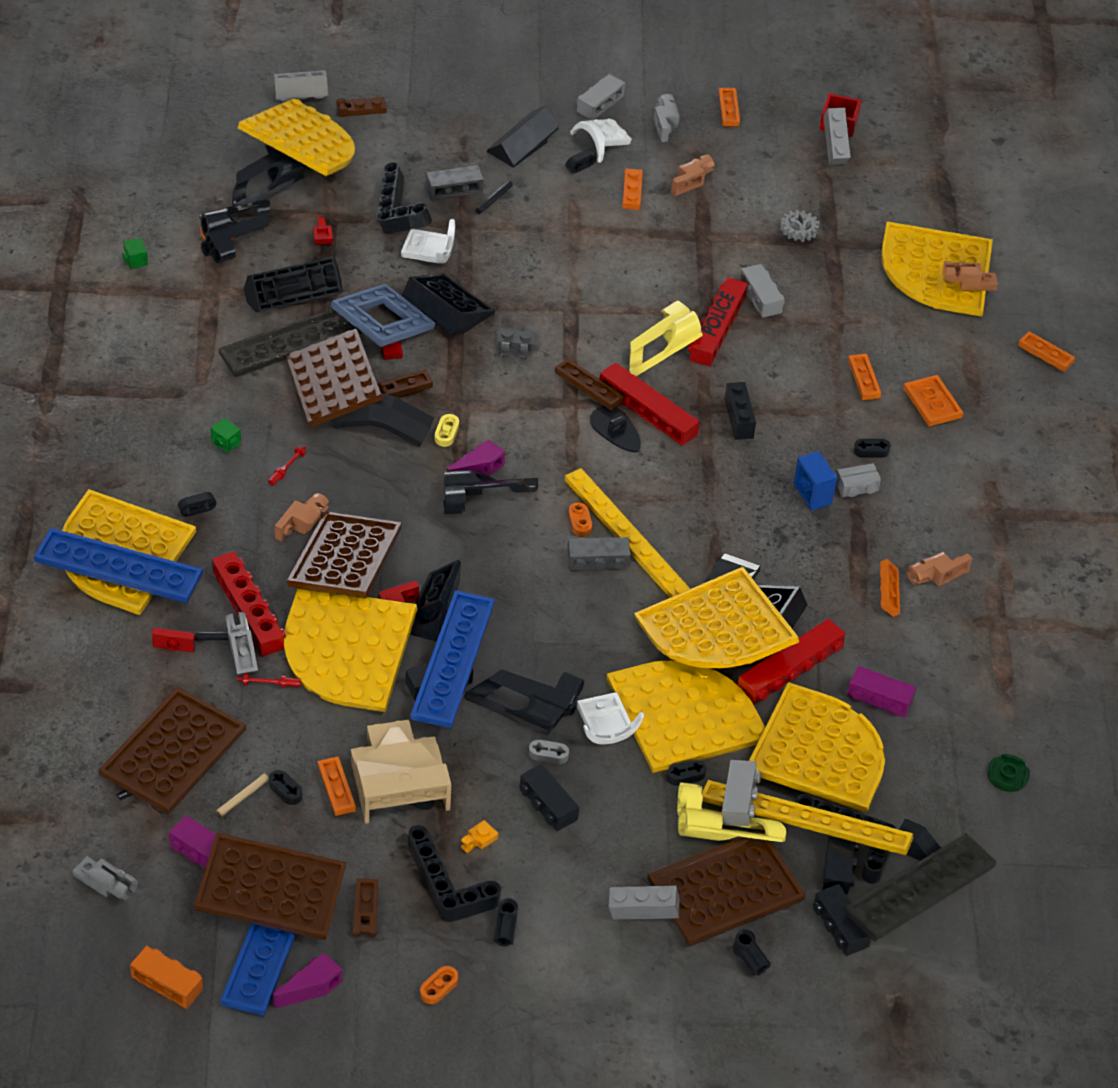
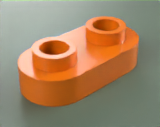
(578, 516)
(437, 986)

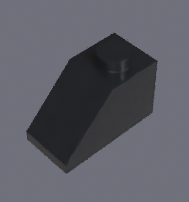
(922, 843)

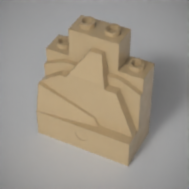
(398, 768)

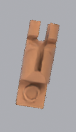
(692, 174)
(969, 276)
(301, 516)
(939, 569)

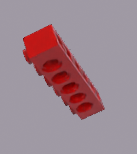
(247, 598)

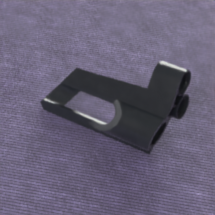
(280, 168)
(221, 227)
(471, 482)
(546, 702)

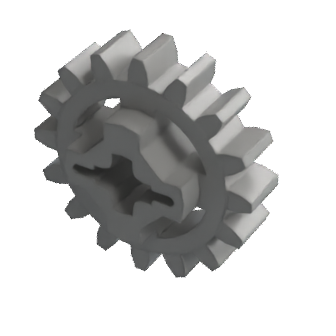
(799, 225)

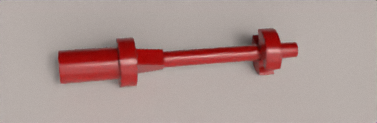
(280, 473)
(284, 681)

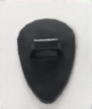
(616, 428)

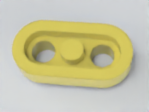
(446, 430)

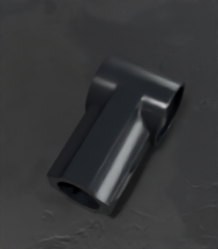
(506, 922)
(750, 953)

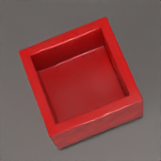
(852, 110)

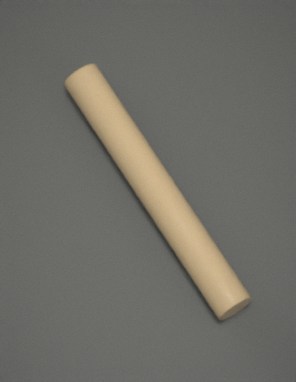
(242, 795)

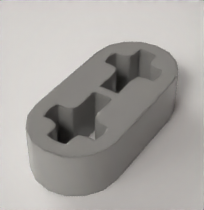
(548, 752)

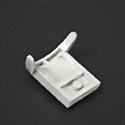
(604, 134)
(429, 245)
(607, 719)

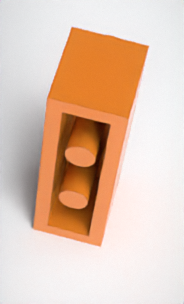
(166, 976)

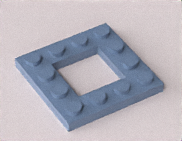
(353, 308)

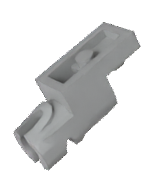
(666, 116)
(241, 644)
(105, 878)

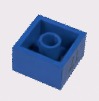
(815, 480)

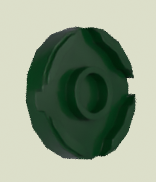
(1008, 773)

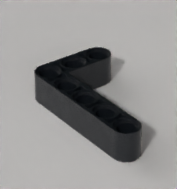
(390, 213)
(876, 858)
(484, 895)

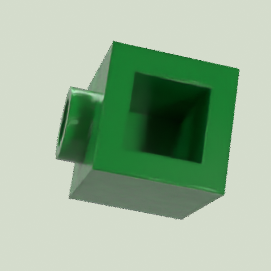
(135, 253)
(225, 435)

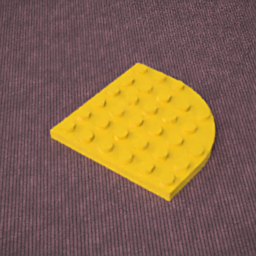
(303, 135)
(915, 262)
(128, 527)
(717, 624)
(347, 646)
(686, 712)
(821, 748)

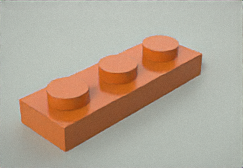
(729, 107)
(632, 189)
(1046, 351)
(864, 377)
(890, 588)
(336, 786)

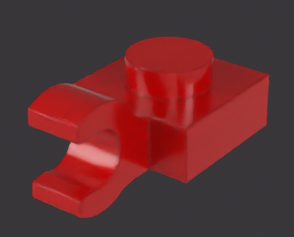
(322, 233)

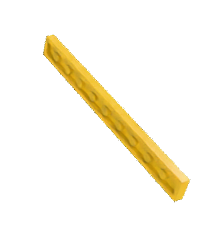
(622, 527)
(819, 820)

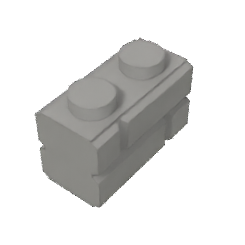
(858, 480)

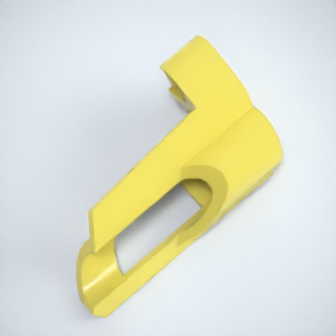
(679, 329)
(707, 823)

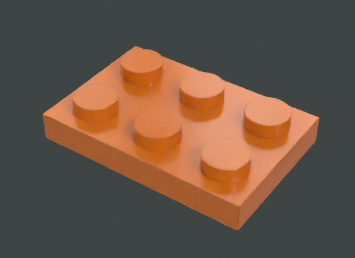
(933, 400)

